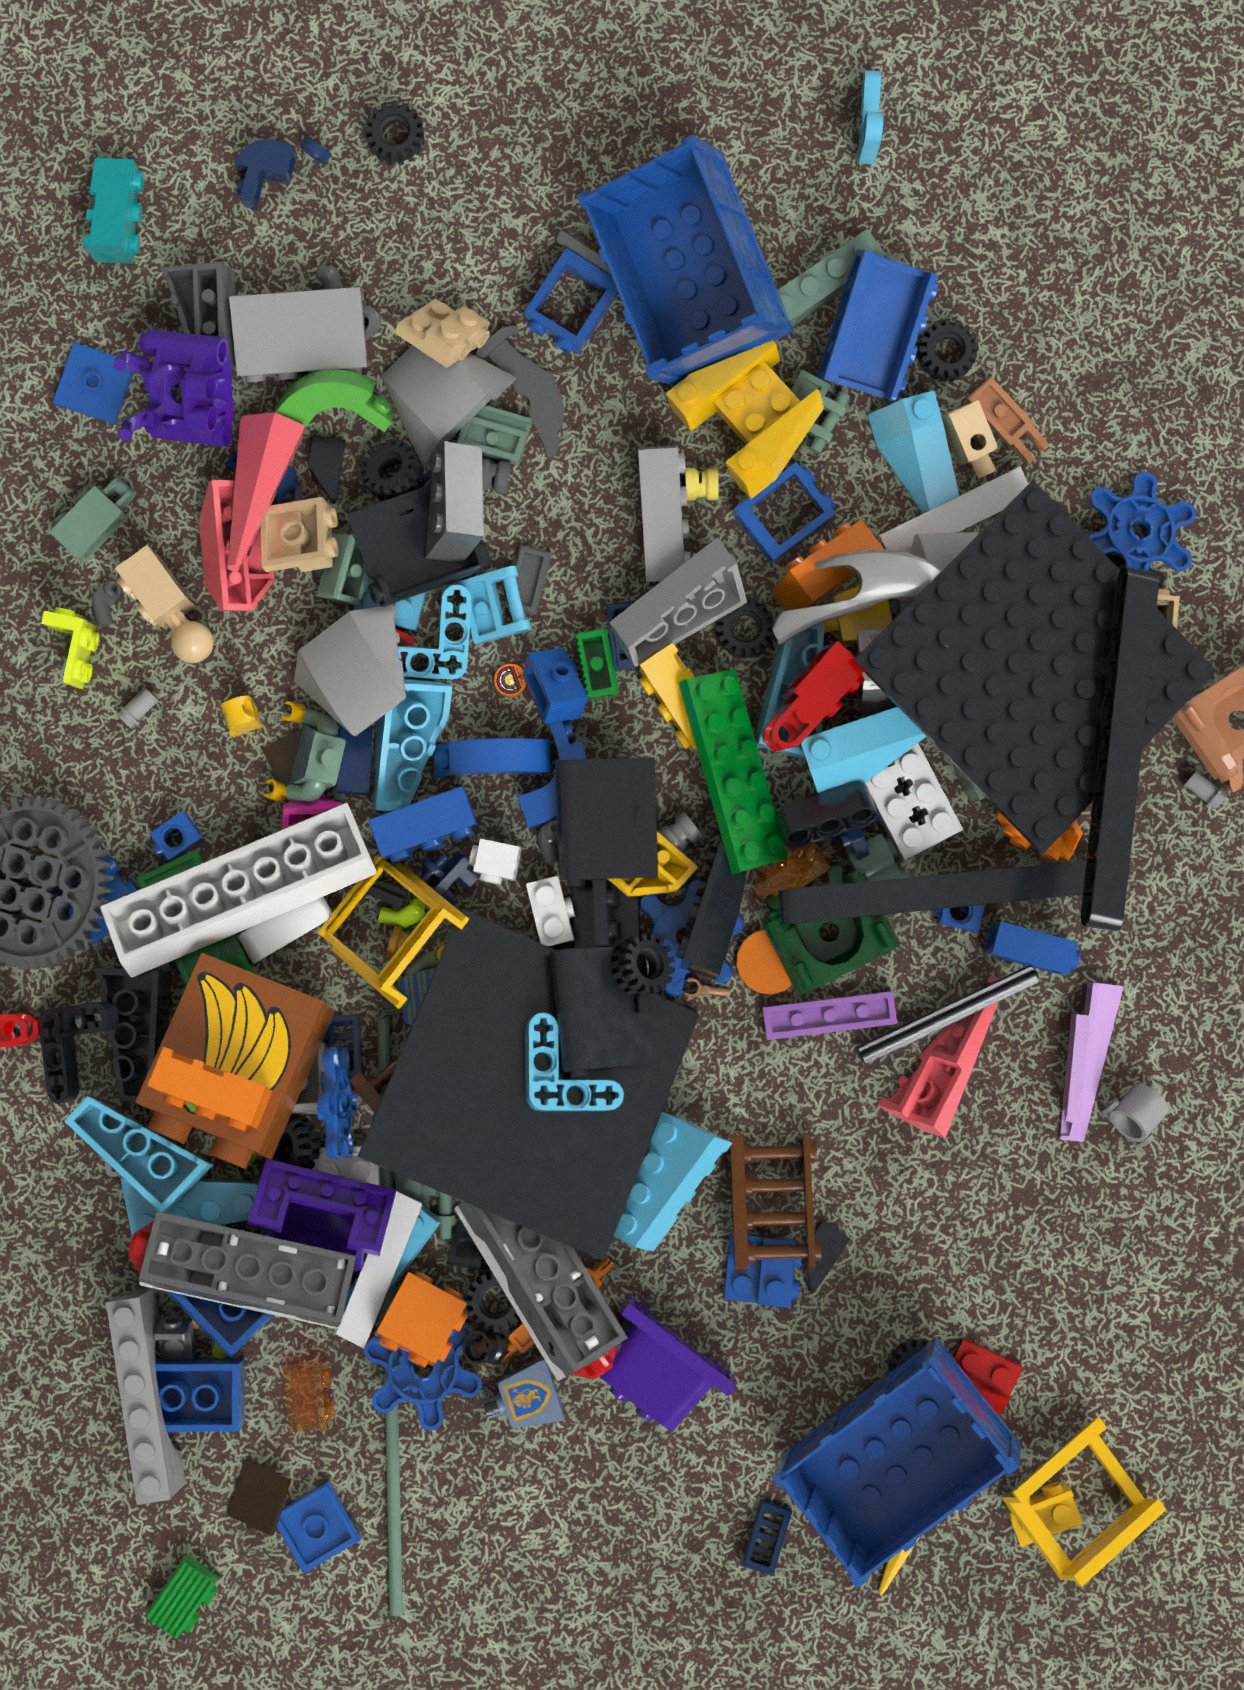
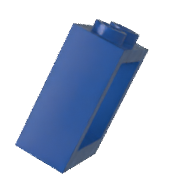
(587, 273)
(758, 532)
(1032, 948)

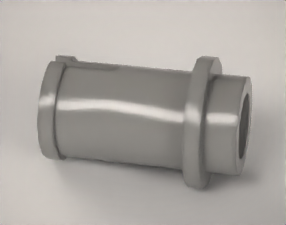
(137, 707)
(1206, 790)

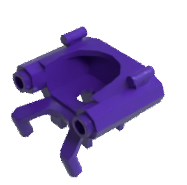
(202, 370)

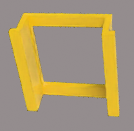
(439, 909)
(1112, 1539)

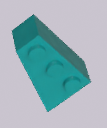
(114, 211)

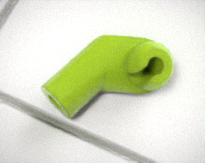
(405, 917)

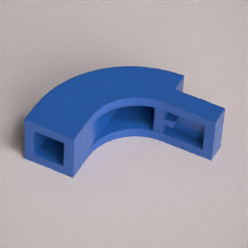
(492, 757)
(540, 804)

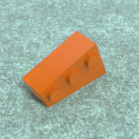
(806, 585)
(209, 1090)

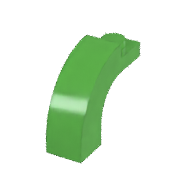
(334, 389)

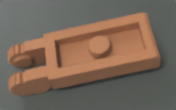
(1007, 419)

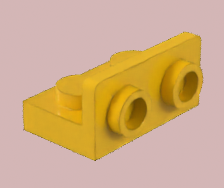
(1054, 1508)

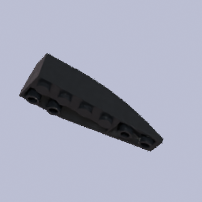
(714, 917)

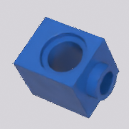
(189, 830)
(970, 922)

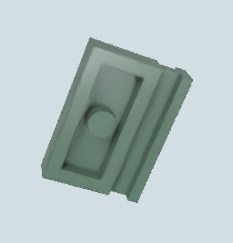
(498, 433)

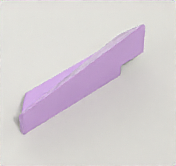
(1086, 1056)

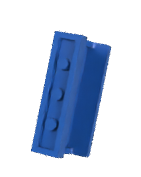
(877, 325)

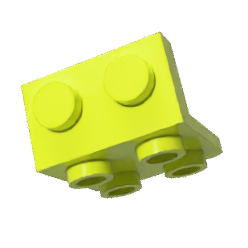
(83, 642)

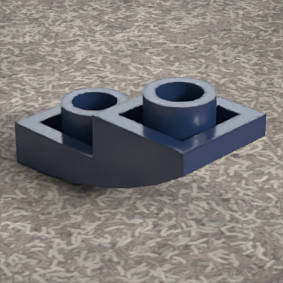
(355, 763)

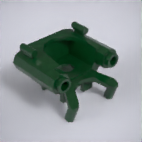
(815, 962)

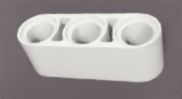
(281, 930)

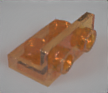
(793, 872)
(307, 1396)

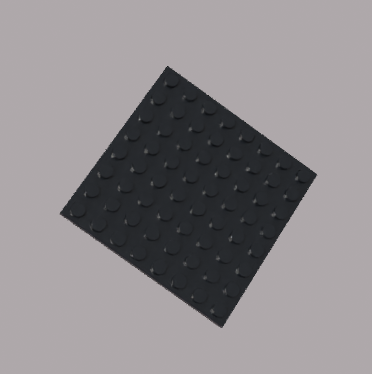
(1012, 662)
(461, 1109)

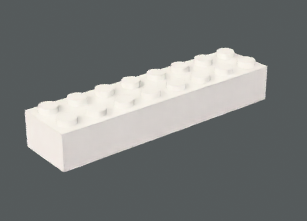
(238, 890)

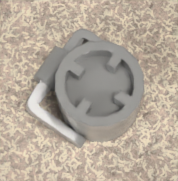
(1137, 1114)

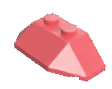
(229, 589)

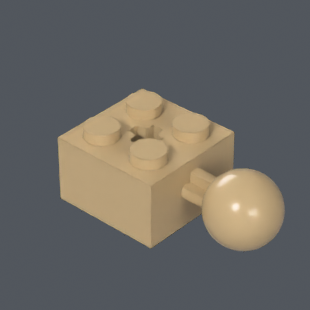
(165, 603)

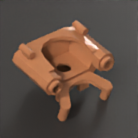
(1208, 730)

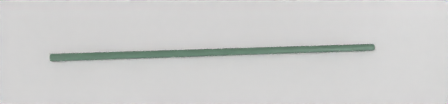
(391, 1417)

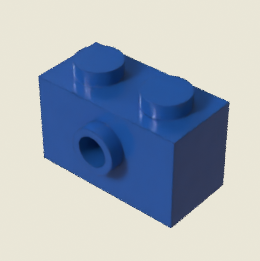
(555, 685)

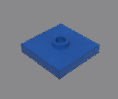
(92, 384)
(317, 1527)

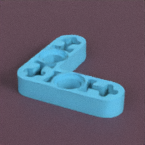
(872, 120)
(445, 646)
(550, 1077)

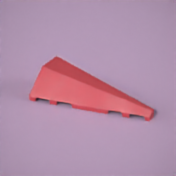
(263, 456)
(936, 1087)

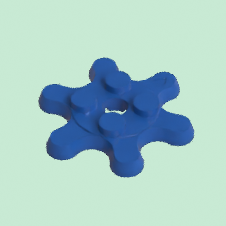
(1144, 509)
(667, 920)
(337, 1103)
(426, 1392)

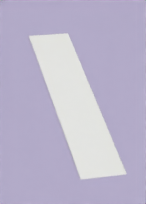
(959, 512)
(378, 1273)

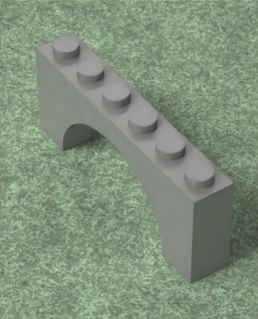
(153, 1459)

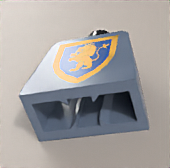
(527, 1396)

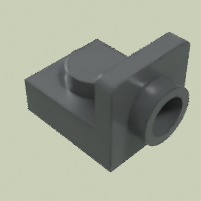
(175, 1338)

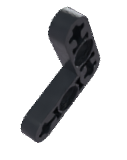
(65, 1030)

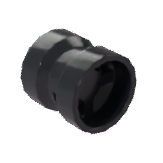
(484, 1347)

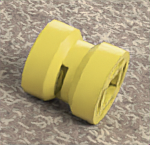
(701, 483)

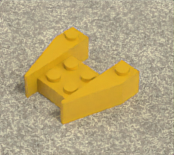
(754, 407)

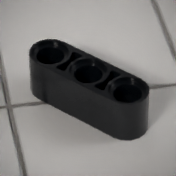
(826, 815)

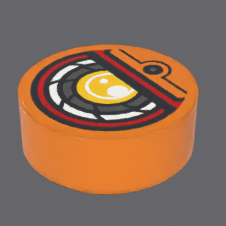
(509, 680)

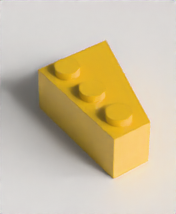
(662, 677)

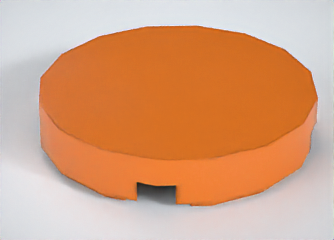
(760, 965)

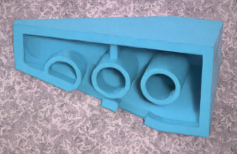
(917, 449)
(406, 740)
(859, 748)

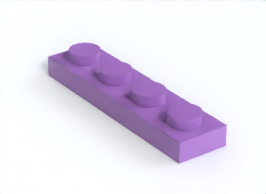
(829, 1015)

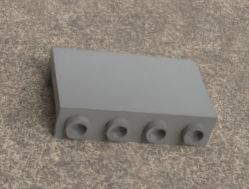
(298, 332)

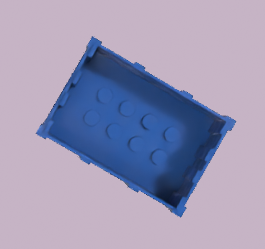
(685, 261)
(897, 1460)

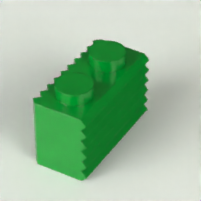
(597, 665)
(181, 1597)

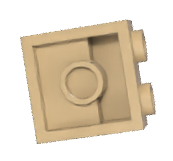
(444, 332)
(299, 536)

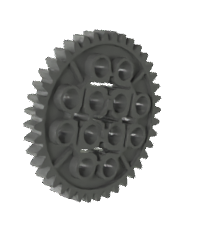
(76, 853)

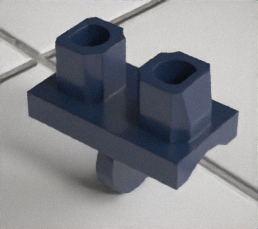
(442, 874)

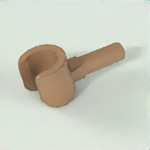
(707, 989)

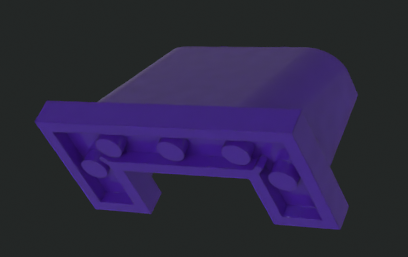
(322, 1210)
(661, 1370)

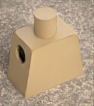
(969, 423)

